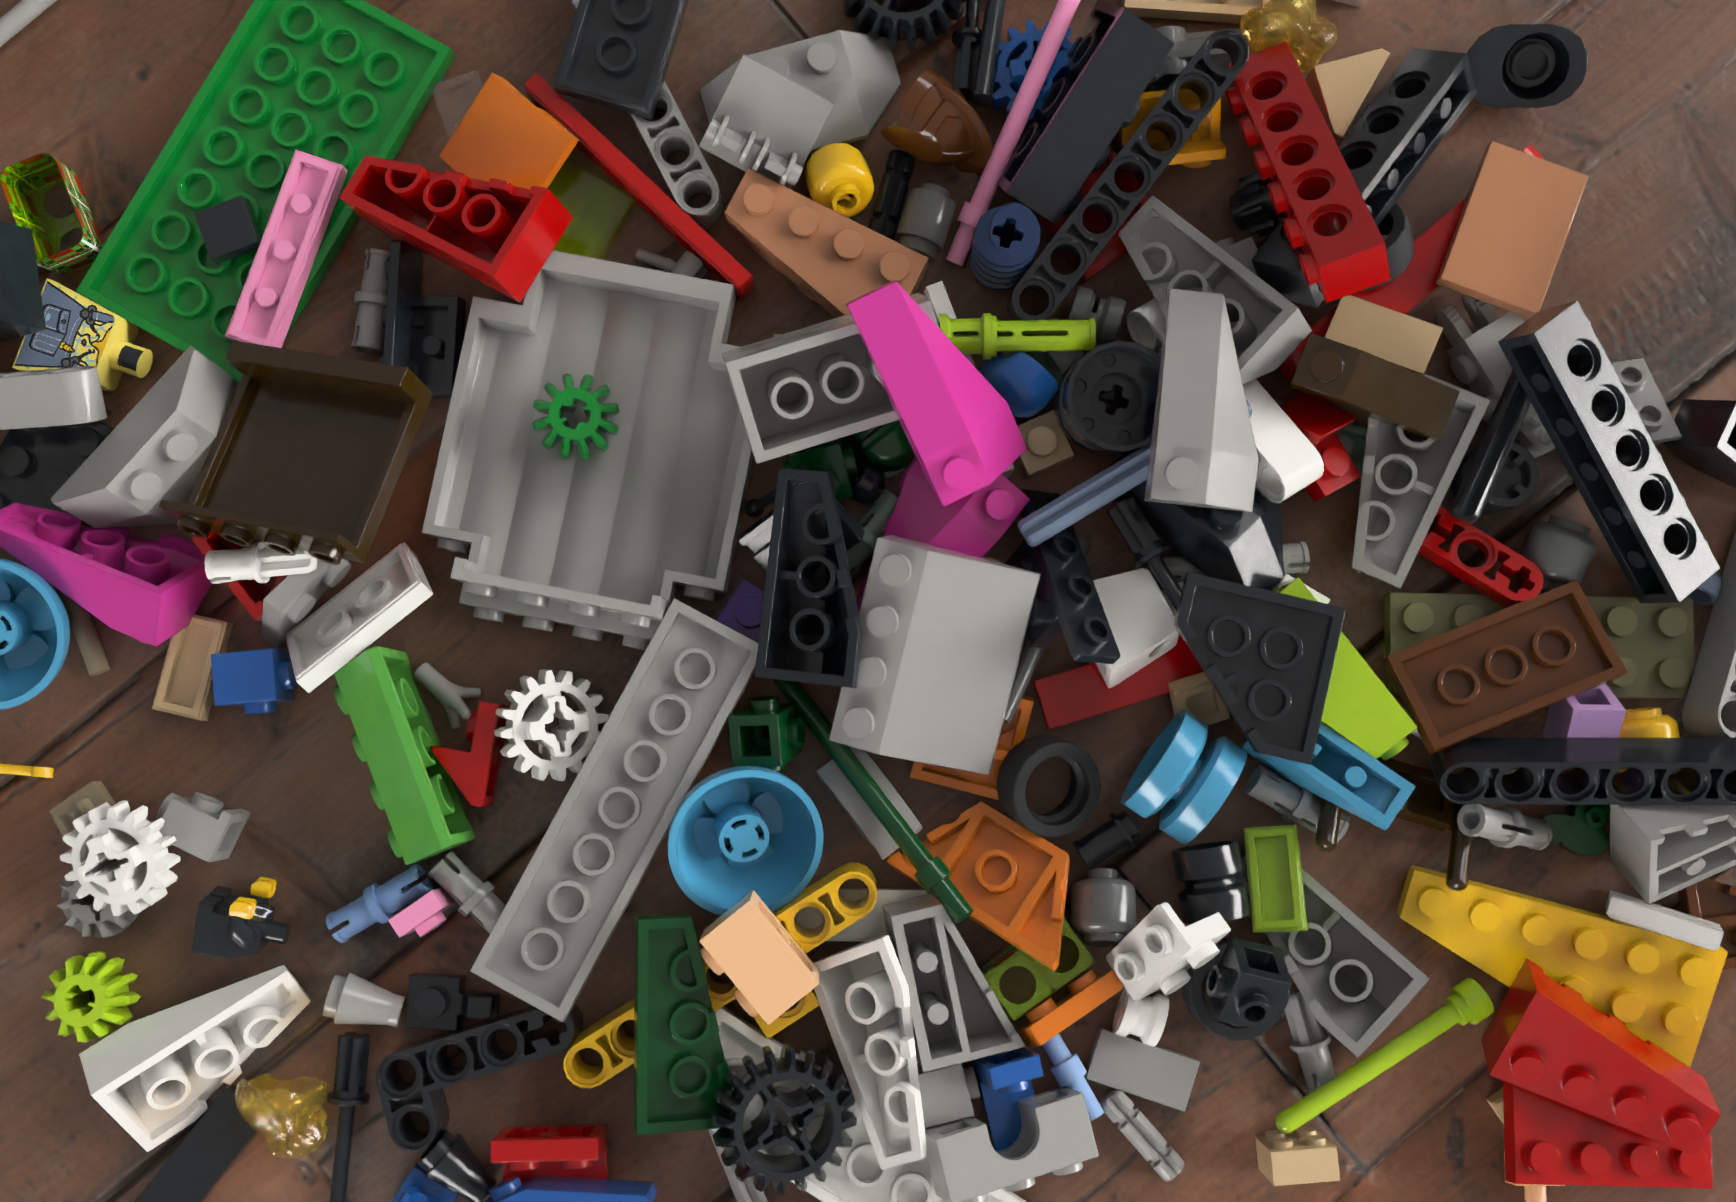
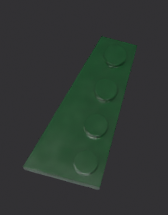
(675, 1030)

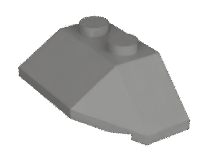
(838, 66)
(153, 449)

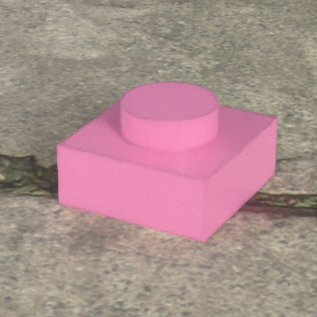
(423, 914)

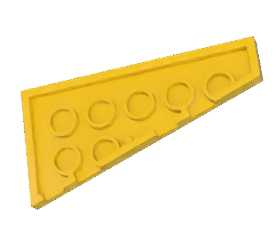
(1633, 973)

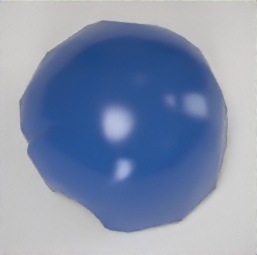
(1020, 382)

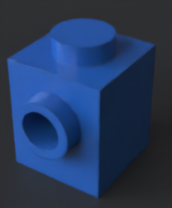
(253, 679)

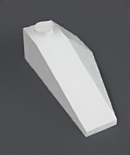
(169, 1063)

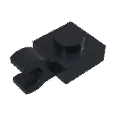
(441, 1002)

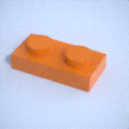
(1051, 1018)

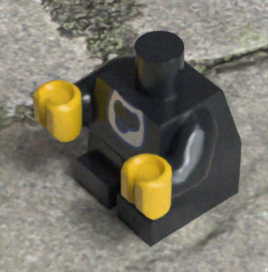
(238, 925)

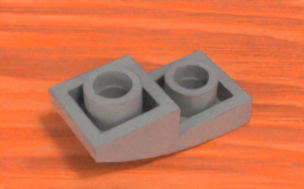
(857, 809)

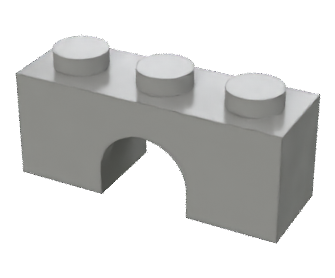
(1052, 1139)

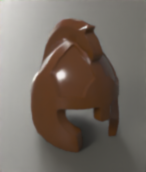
(940, 126)

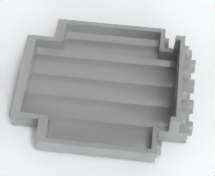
(611, 533)

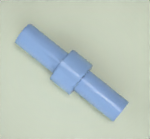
(1070, 1073)

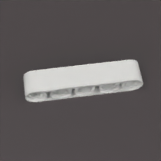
(1284, 453)

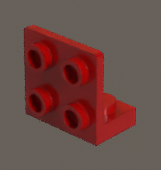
(552, 1151)

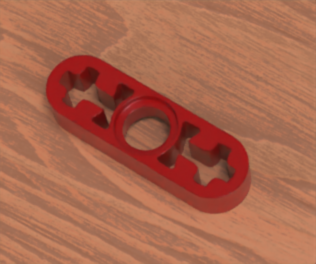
(1493, 550)

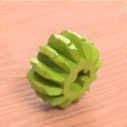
(72, 999)

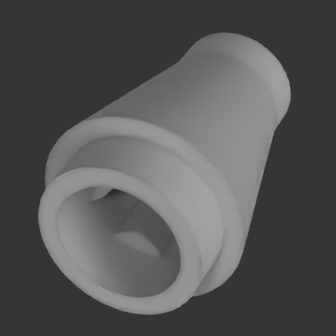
(362, 1002)

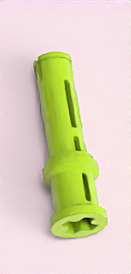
(984, 333)

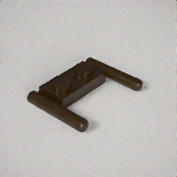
(1425, 807)

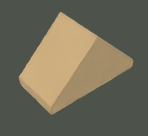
(1342, 87)

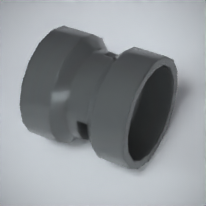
(1106, 312)

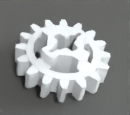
(547, 705)
(141, 853)

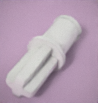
(255, 563)

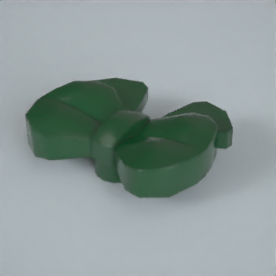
(1582, 830)

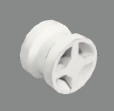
(1141, 1018)

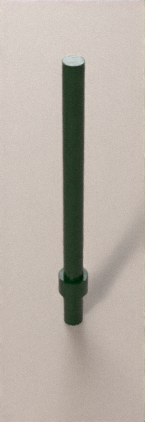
(931, 871)

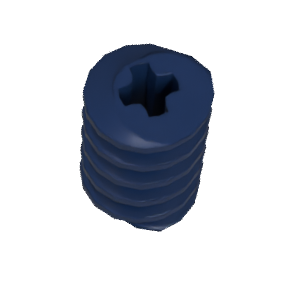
(1004, 246)

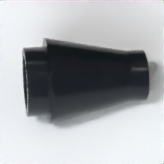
(455, 1167)

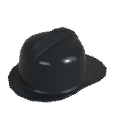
(1527, 65)

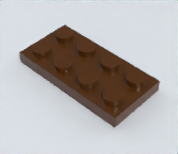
(1504, 666)

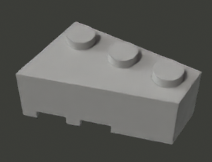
(1671, 845)

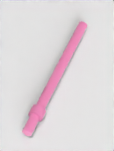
(1012, 129)

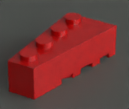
(469, 224)
(1590, 1061)

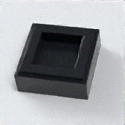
(228, 229)

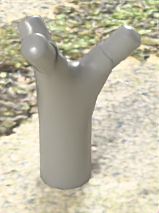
(447, 693)

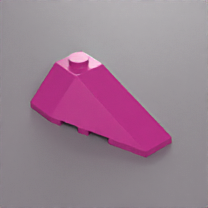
(943, 403)
(962, 526)

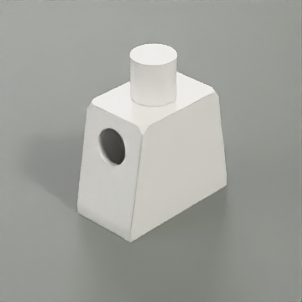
(1139, 620)

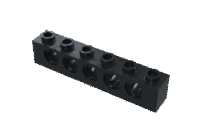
(1383, 152)
(1609, 454)

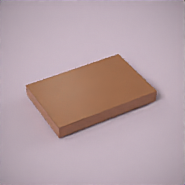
(1512, 230)

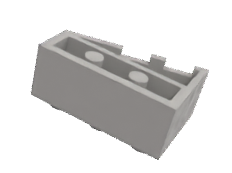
(950, 1000)

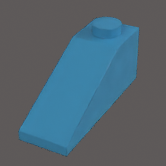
(1345, 778)

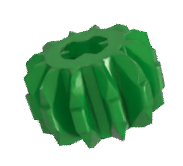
(567, 402)

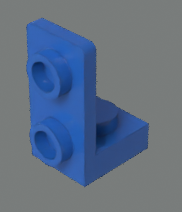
(1001, 1083)

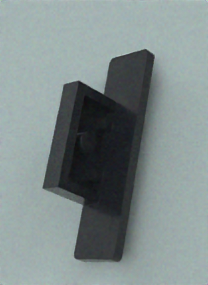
(419, 329)
(1065, 593)

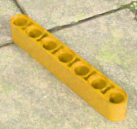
(618, 1048)

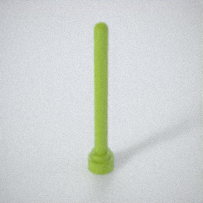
(1464, 1005)

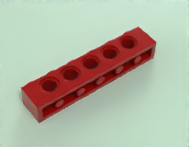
(1307, 176)

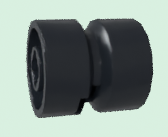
(1210, 881)

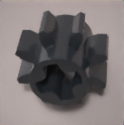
(1253, 207)

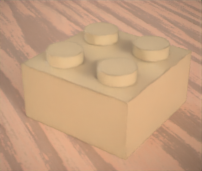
(1297, 1157)

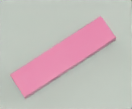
(287, 251)

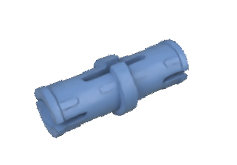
(379, 903)

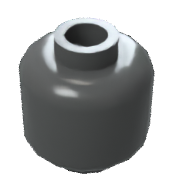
(1560, 550)
(1102, 908)

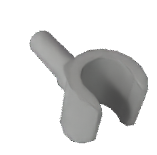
(687, 264)

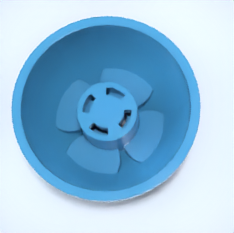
(39, 634)
(767, 853)

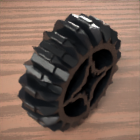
(895, 25)
(769, 1132)

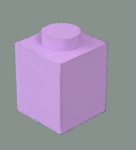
(1586, 715)

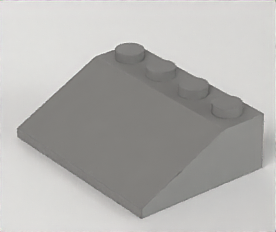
(935, 655)

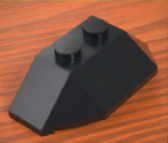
(1220, 541)

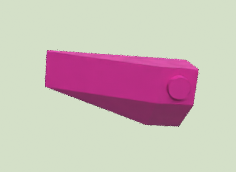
(119, 578)

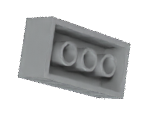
(809, 386)

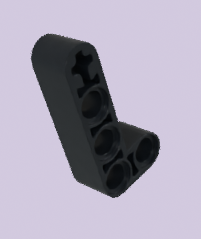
(483, 1058)

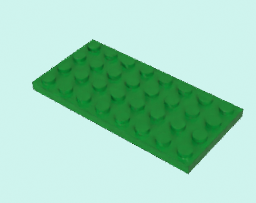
(291, 78)

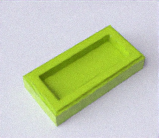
(1275, 879)

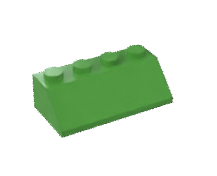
(396, 742)

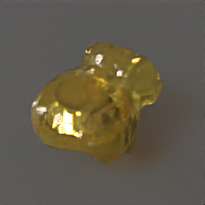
(1292, 22)
(285, 1112)

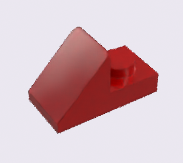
(1319, 424)
(477, 769)

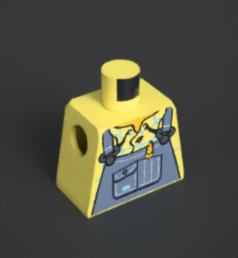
(83, 335)

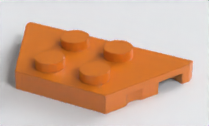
(1006, 877)

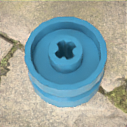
(1184, 777)

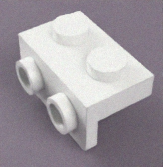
(1164, 950)

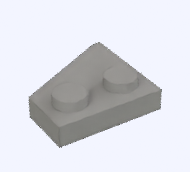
(296, 597)

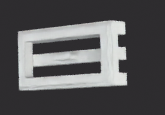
(1664, 920)

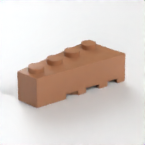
(817, 247)

